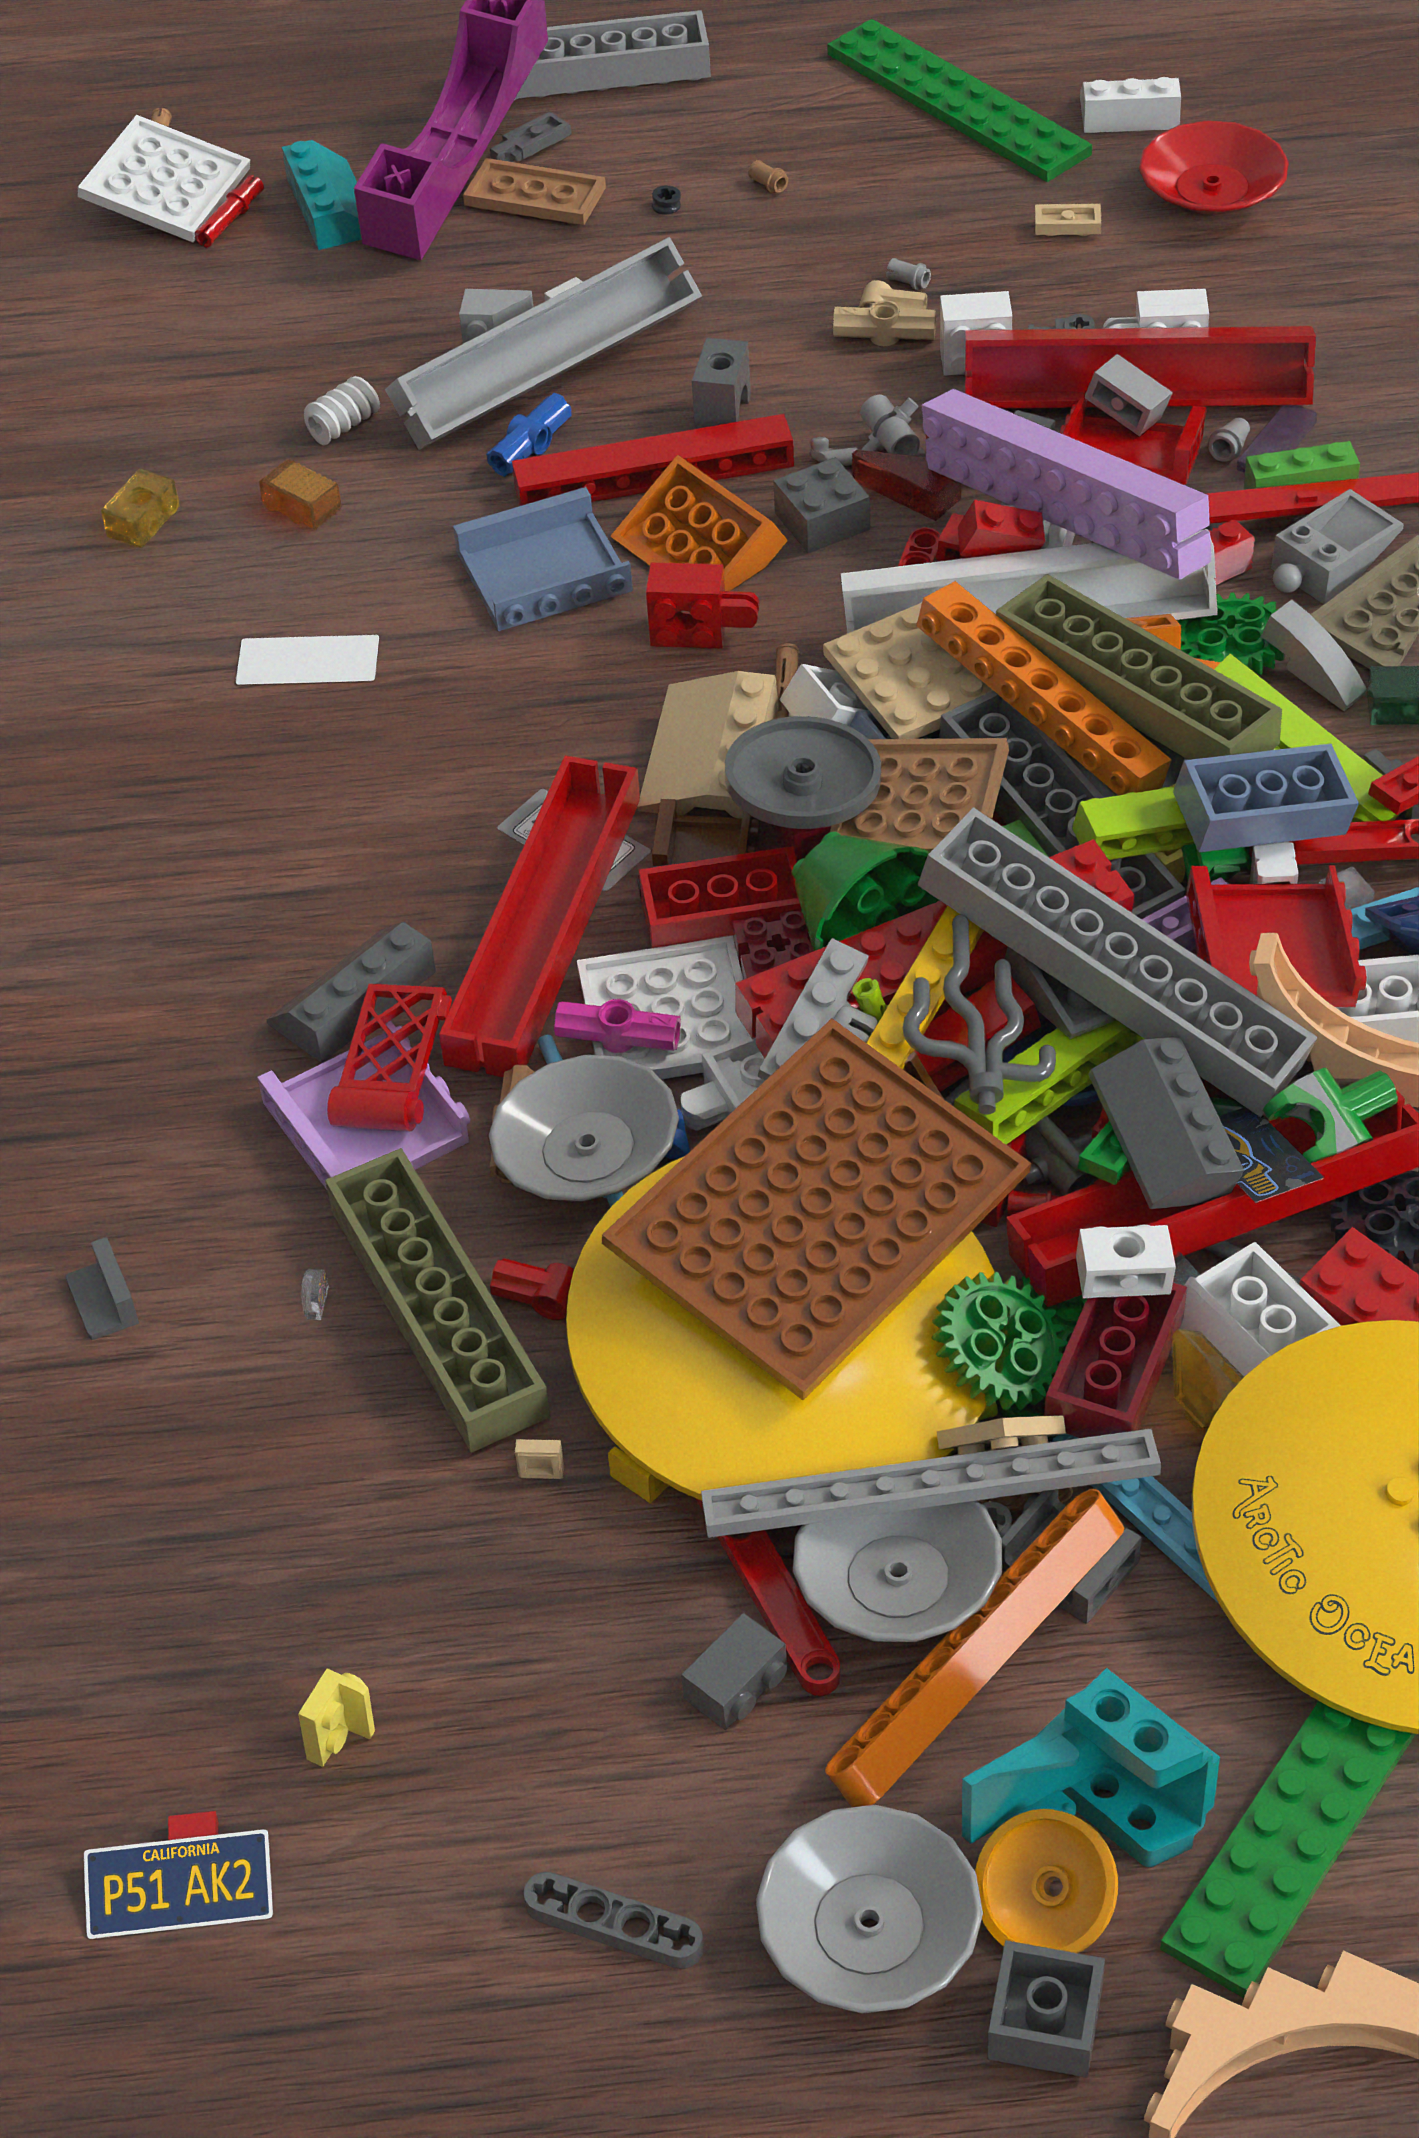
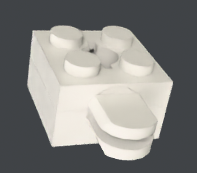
(1166, 310)
(728, 1080)

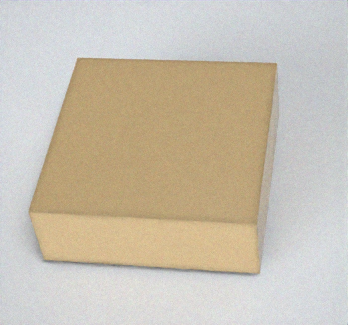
(539, 1459)

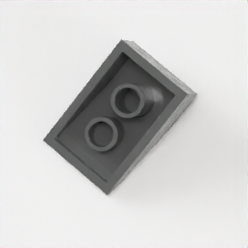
(1055, 1000)

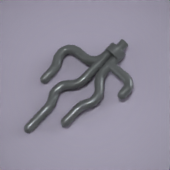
(984, 1068)

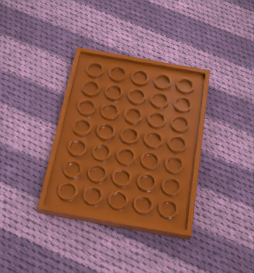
(816, 1207)

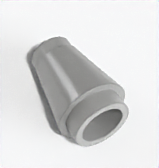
(1228, 441)

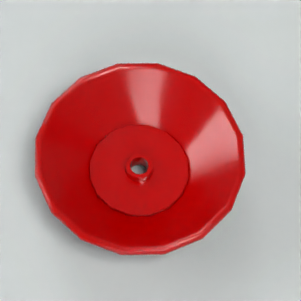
(1213, 166)

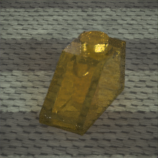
(1200, 1376)

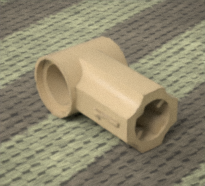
(881, 291)

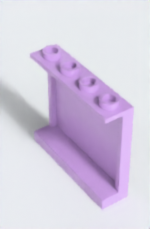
(302, 1114)

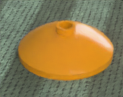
(1017, 1876)

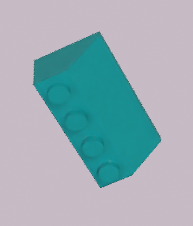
(324, 192)

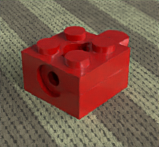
(703, 594)

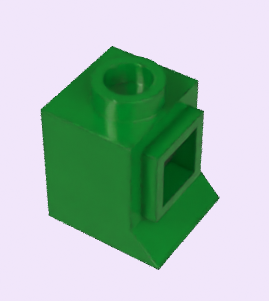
(1220, 863)

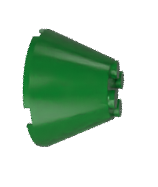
(857, 885)

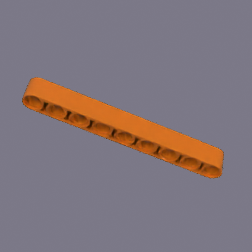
(974, 1650)

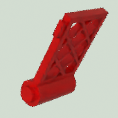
(373, 1101)

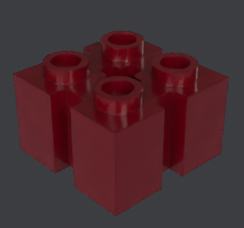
(770, 944)

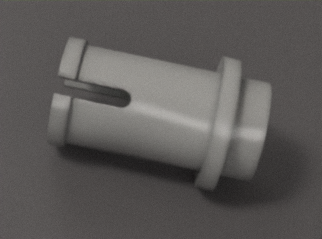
(915, 275)

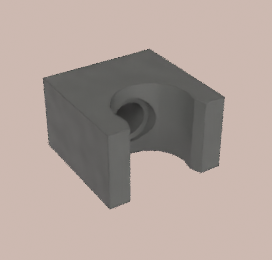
(720, 382)

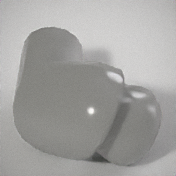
(822, 452)

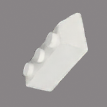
(1130, 105)

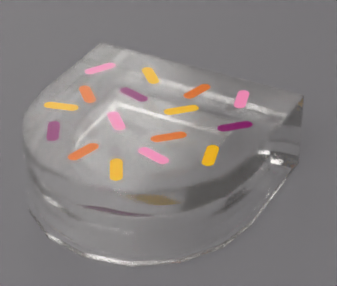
(314, 1293)

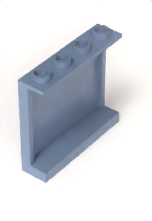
(540, 559)

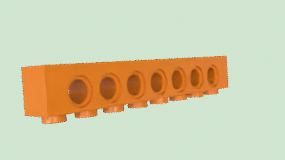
(1042, 691)

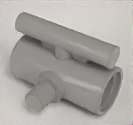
(890, 426)

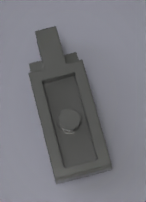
(531, 138)

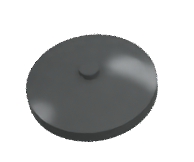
(802, 772)

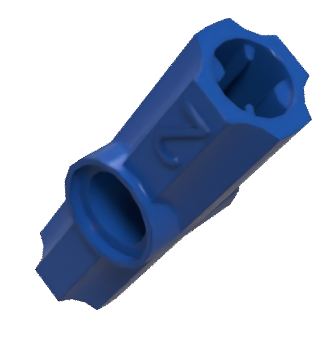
(529, 434)

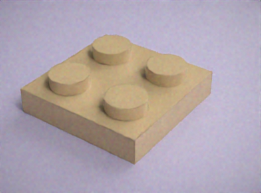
(1001, 1434)

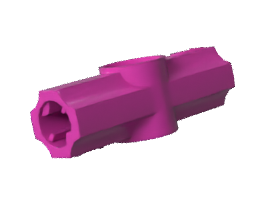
(617, 1026)

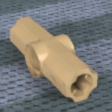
(884, 323)

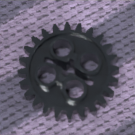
(1384, 1214)

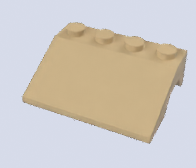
(694, 737)

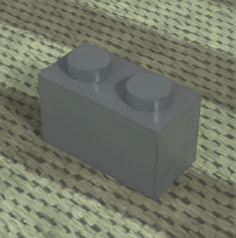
(735, 1672)

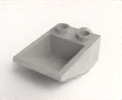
(1332, 546)

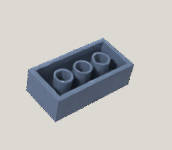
(1265, 797)

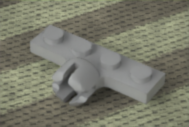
(821, 1000)

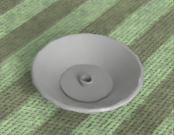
(583, 1128)
(942, 1552)
(861, 1868)

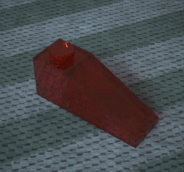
(906, 481)

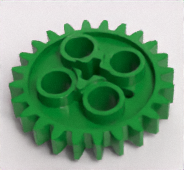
(1233, 631)
(999, 1340)

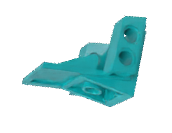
(1107, 1742)

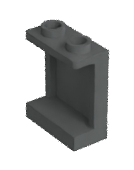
(1101, 1579)

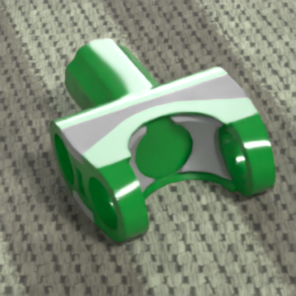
(1333, 1111)

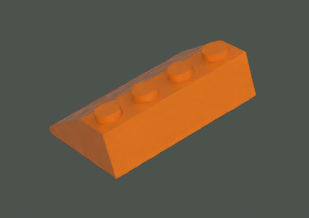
(699, 522)

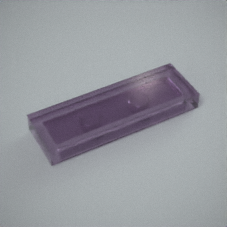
(1281, 433)

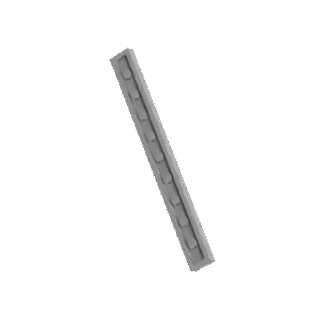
(930, 1482)

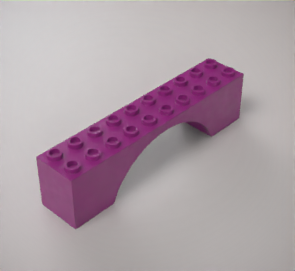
(412, 189)

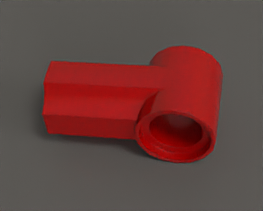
(529, 1284)

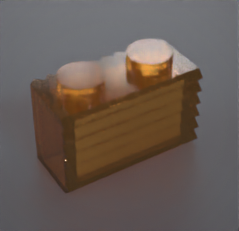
(300, 494)

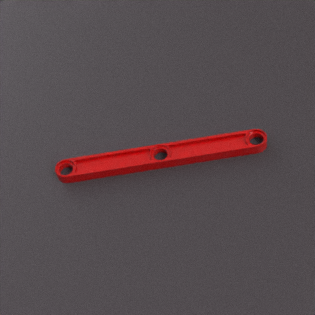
(1361, 843)
(783, 1608)

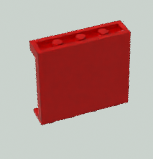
(1160, 449)
(1308, 922)

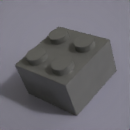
(822, 504)
(1046, 2008)

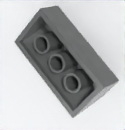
(328, 1010)
(1166, 1124)

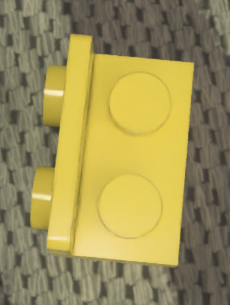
(330, 1711)

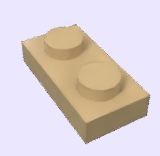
(1067, 219)

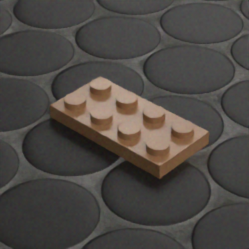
(534, 191)

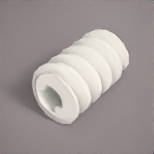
(340, 409)

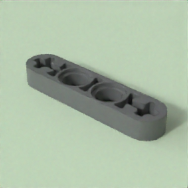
(617, 1912)

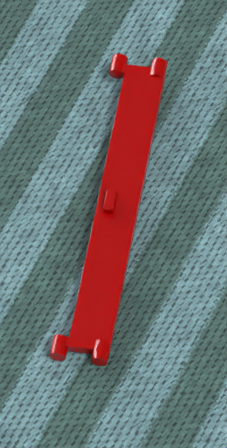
(1308, 497)

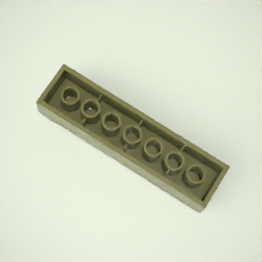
(1142, 675)
(438, 1300)

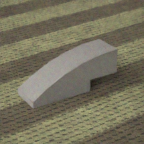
(1314, 655)

